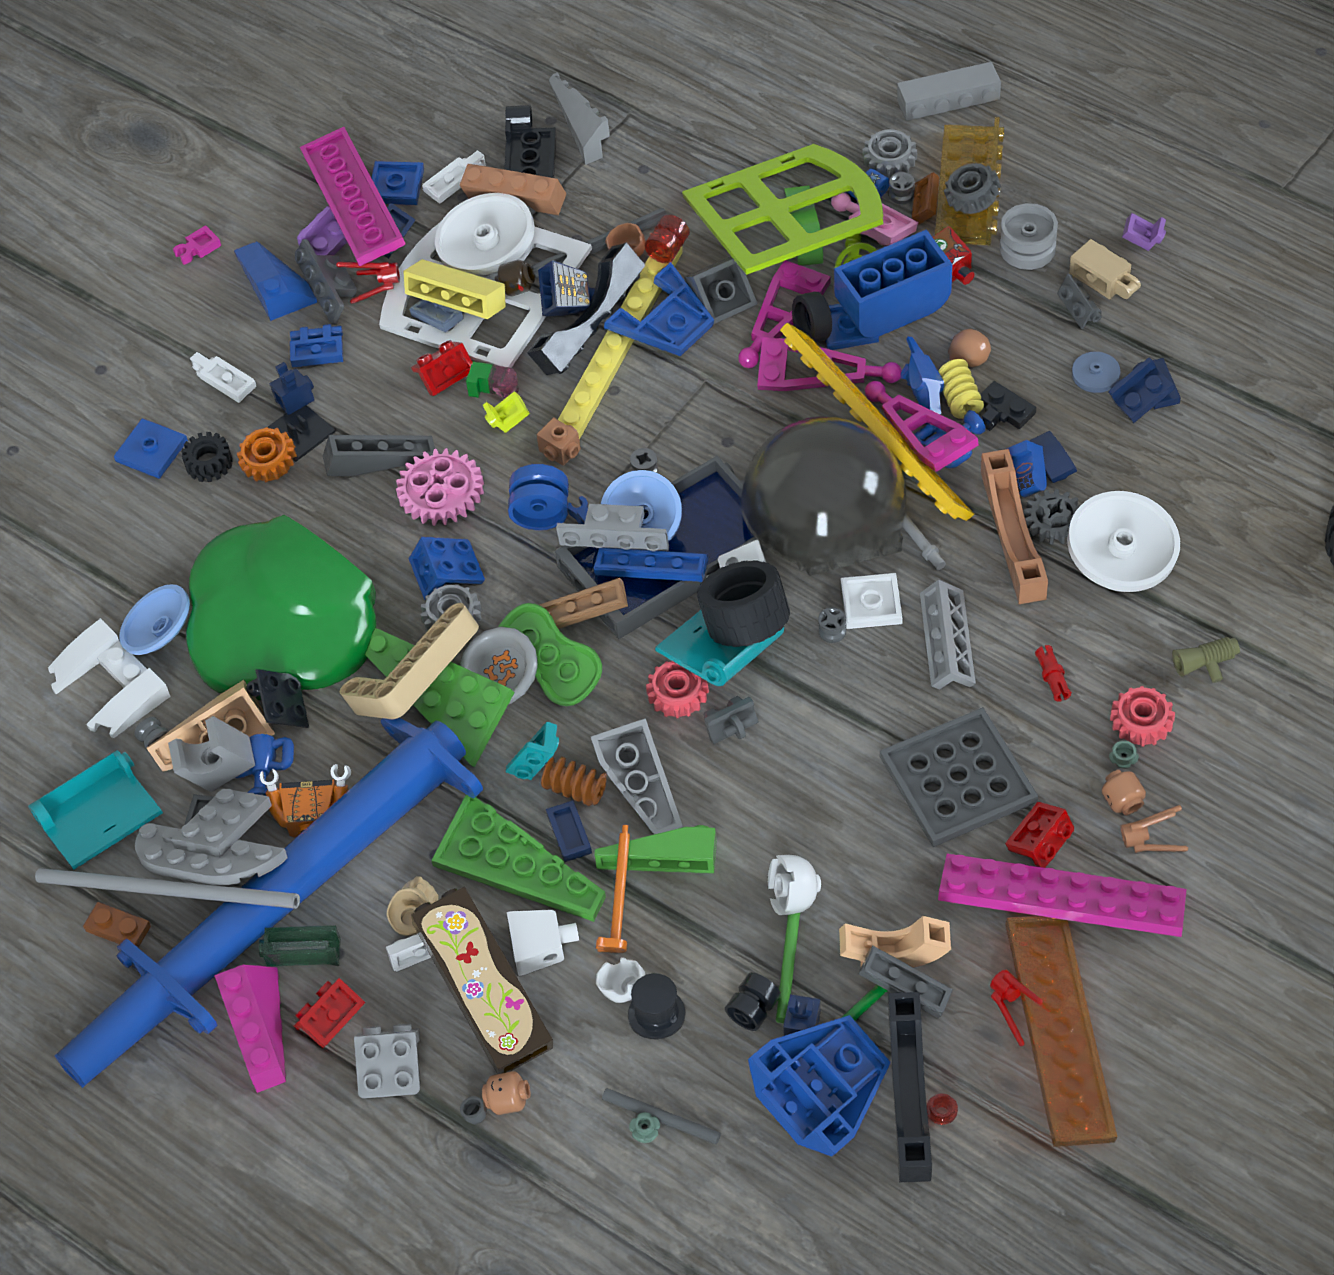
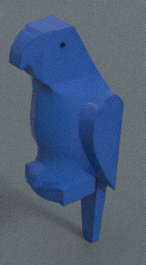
(923, 378)

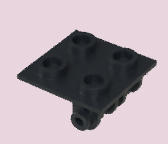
(280, 698)

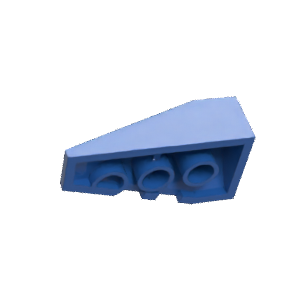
(274, 282)

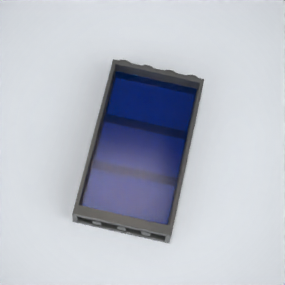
(709, 525)

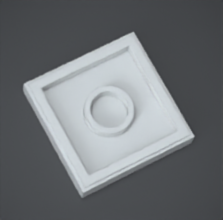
(871, 600)

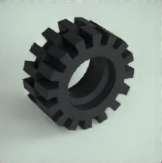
(211, 467)

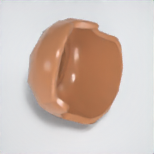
(629, 234)
(971, 347)

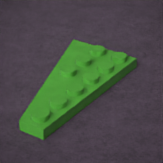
(506, 857)

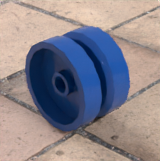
(538, 497)

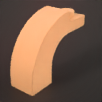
(914, 945)

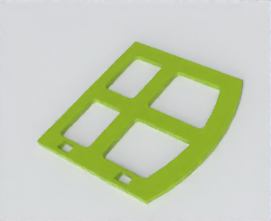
(778, 210)

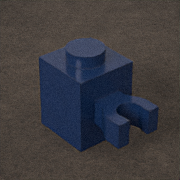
(291, 389)
(801, 1014)

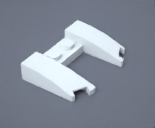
(141, 686)

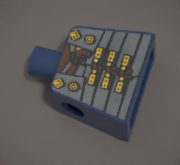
(563, 290)

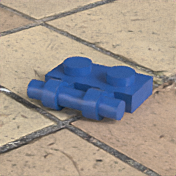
(316, 346)

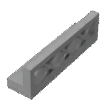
(941, 633)

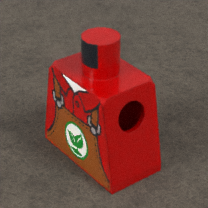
(957, 253)

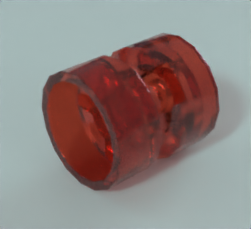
(667, 239)

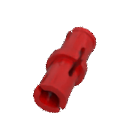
(1053, 673)

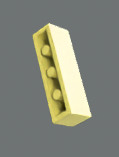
(454, 289)

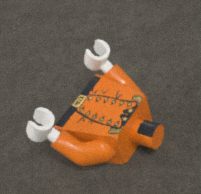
(301, 803)

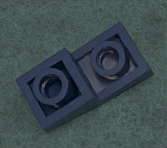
(1057, 461)

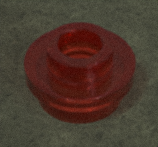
(945, 1101)

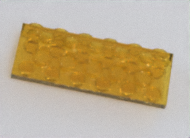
(961, 147)

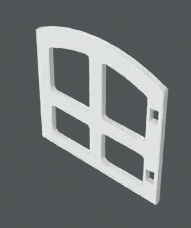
(396, 300)

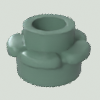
(1124, 748)
(644, 1135)

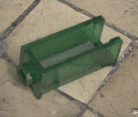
(300, 946)

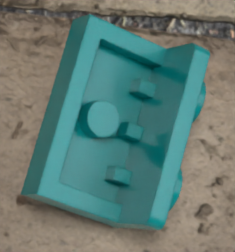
(535, 753)

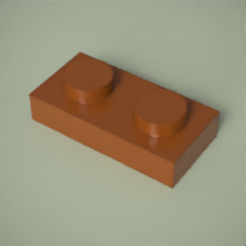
(116, 925)

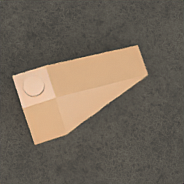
(233, 707)

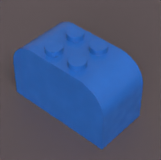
(894, 284)

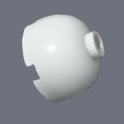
(793, 884)

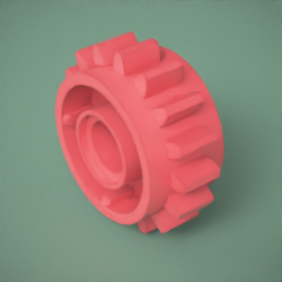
(676, 702)
(1139, 729)

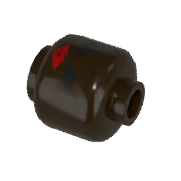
(516, 276)

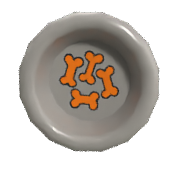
(503, 657)

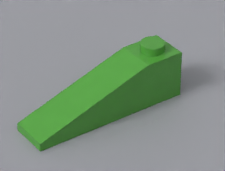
(809, 221)
(670, 851)

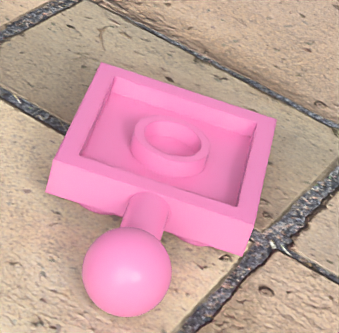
(894, 226)

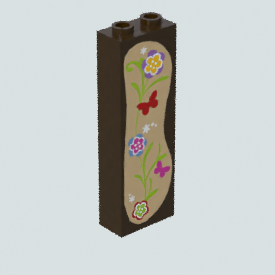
(481, 981)

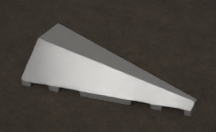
(583, 121)

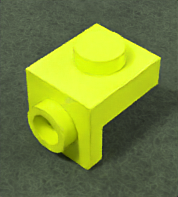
(506, 413)

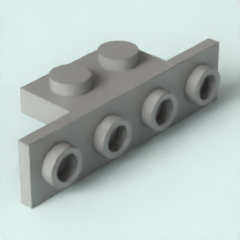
(613, 528)

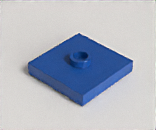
(150, 448)

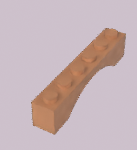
(1020, 554)

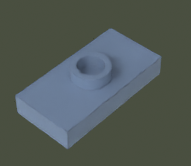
(436, 315)

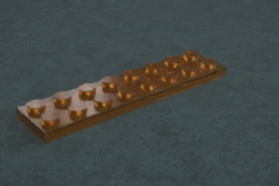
(1061, 1032)

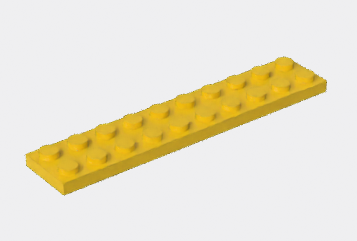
(863, 410)

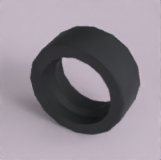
(812, 315)

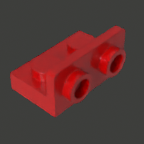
(443, 367)
(1041, 833)
(330, 1012)

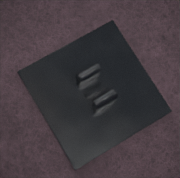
(304, 429)

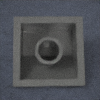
(722, 289)

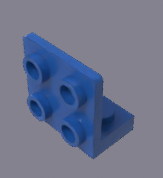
(444, 561)

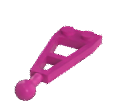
(790, 277)
(774, 363)
(939, 452)

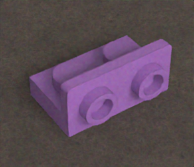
(323, 234)

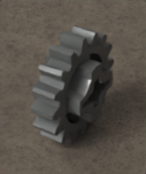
(1053, 515)

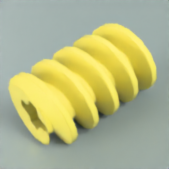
(960, 388)

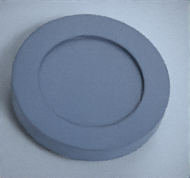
(1095, 372)

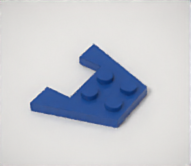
(673, 323)

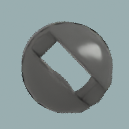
(470, 1110)

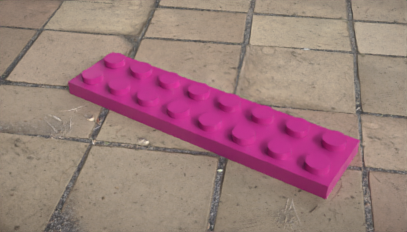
(352, 196)
(1063, 895)

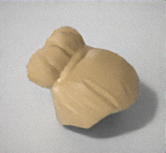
(406, 901)

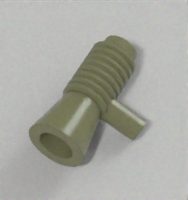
(1205, 655)

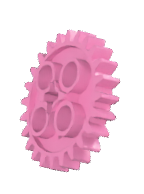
(440, 486)

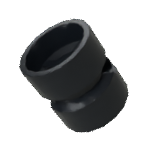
(755, 998)

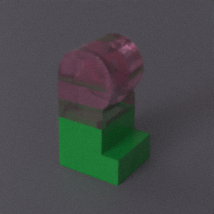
(491, 380)

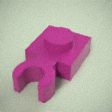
(198, 243)

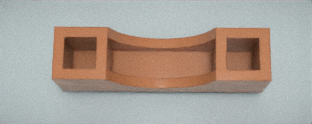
(536, 191)

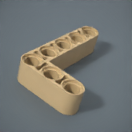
(416, 670)

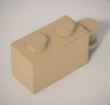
(1103, 271)

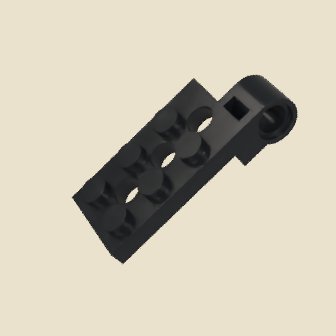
(517, 131)

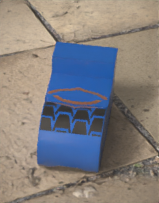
(1029, 467)

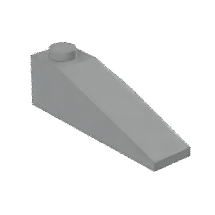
(636, 770)

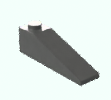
(371, 453)

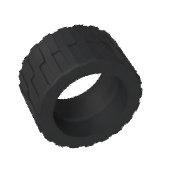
(743, 603)

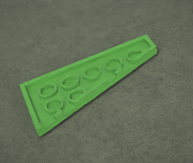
(457, 697)

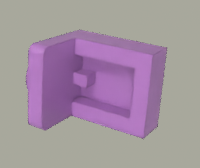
(1143, 232)

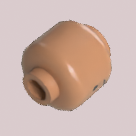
(1123, 792)
(505, 1093)

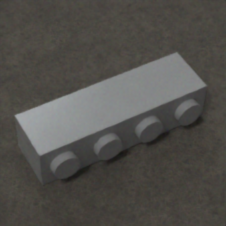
(948, 91)

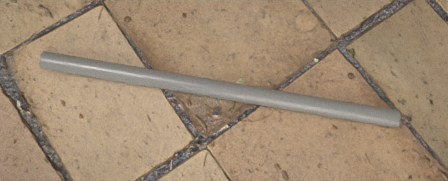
(168, 888)

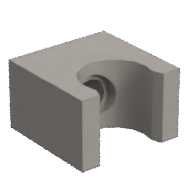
(215, 761)

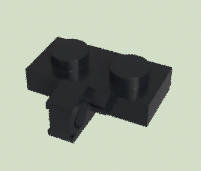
(1005, 406)

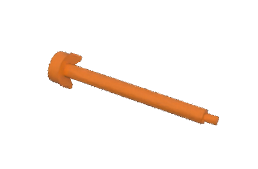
(615, 943)

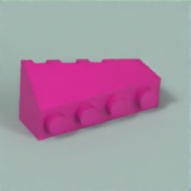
(254, 1011)

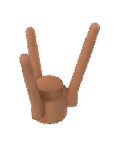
(1137, 832)

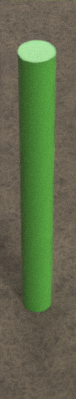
(787, 965)

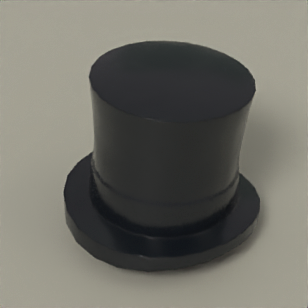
(655, 1007)

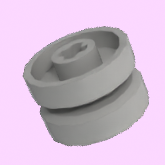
(1028, 236)

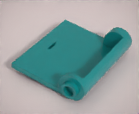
(698, 653)
(95, 809)

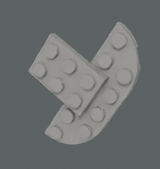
(208, 845)

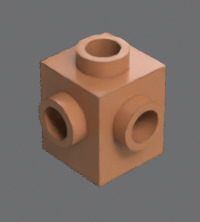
(558, 441)

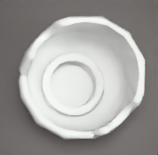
(618, 979)

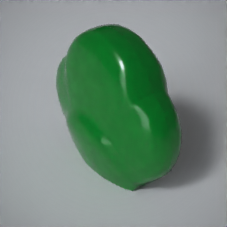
(277, 604)

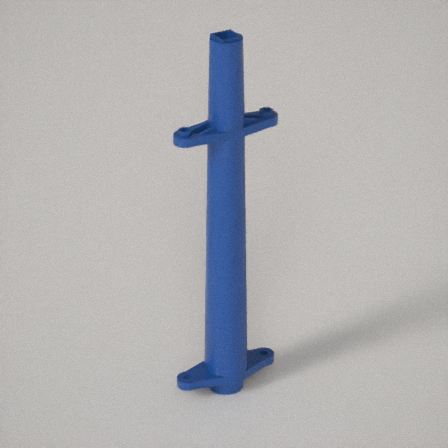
(314, 856)

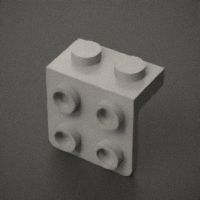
(387, 1061)

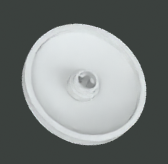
(484, 233)
(1123, 541)

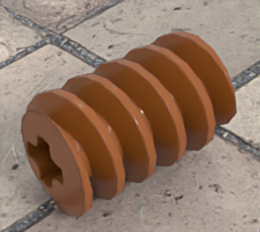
(573, 782)

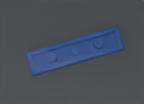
(651, 564)

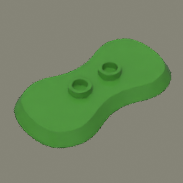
(565, 667)

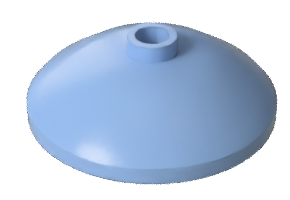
(651, 492)
(155, 620)

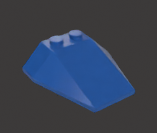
(819, 1082)

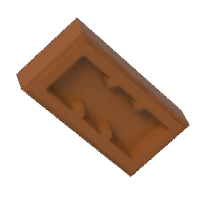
(925, 198)

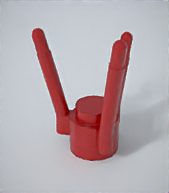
(386, 273)
(1009, 988)

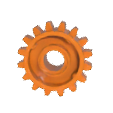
(266, 454)

